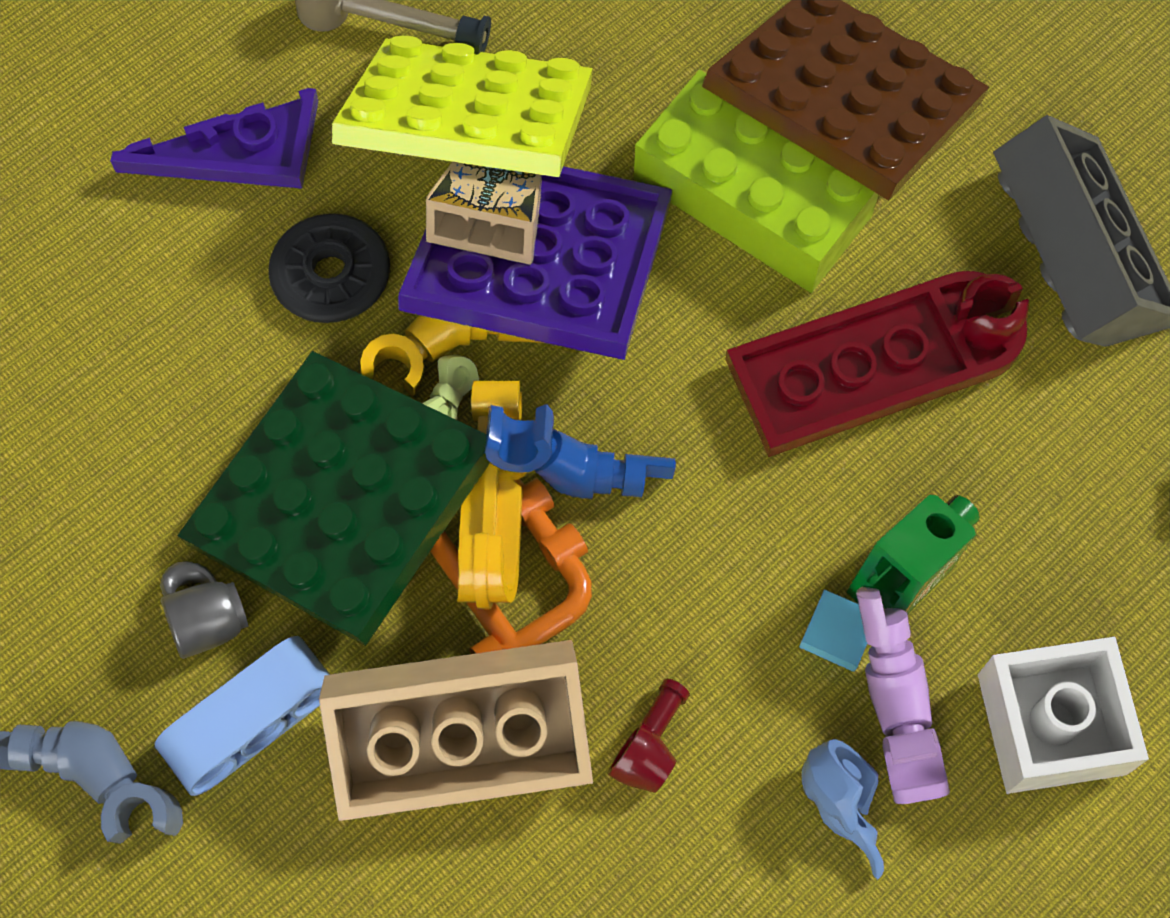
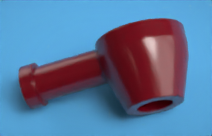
(644, 757)

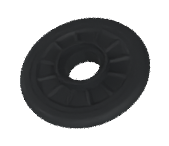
(333, 298)

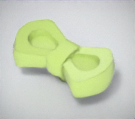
(455, 381)

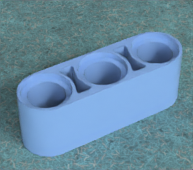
(243, 716)

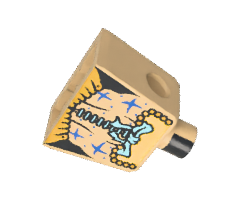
(485, 211)

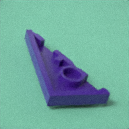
(242, 147)

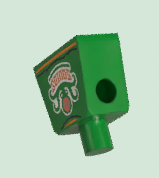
(918, 552)

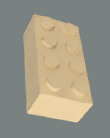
(455, 730)

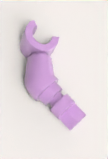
(901, 703)

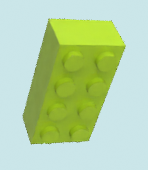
(753, 185)

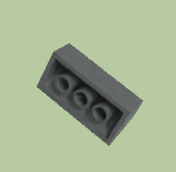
(1085, 233)

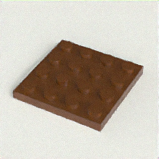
(847, 90)

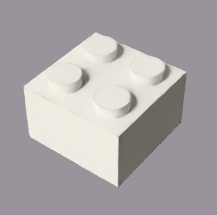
(1061, 715)

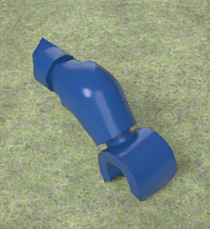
(564, 461)

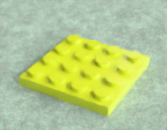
(466, 106)

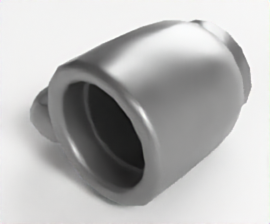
(200, 614)

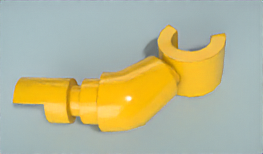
(424, 339)

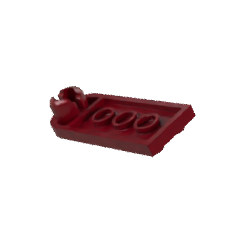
(879, 357)

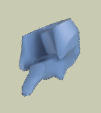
(842, 789)

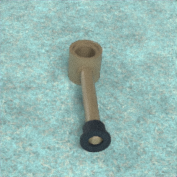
(330, 14)

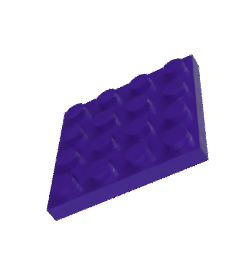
(585, 272)

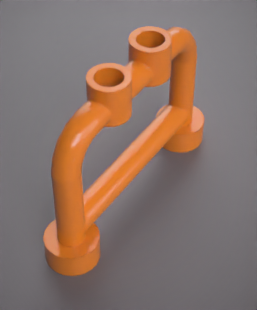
(561, 550)

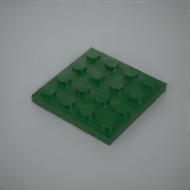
(338, 495)

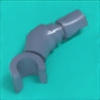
(98, 765)

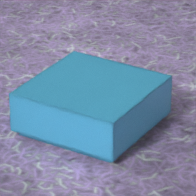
(836, 631)

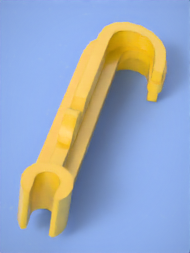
(491, 513)

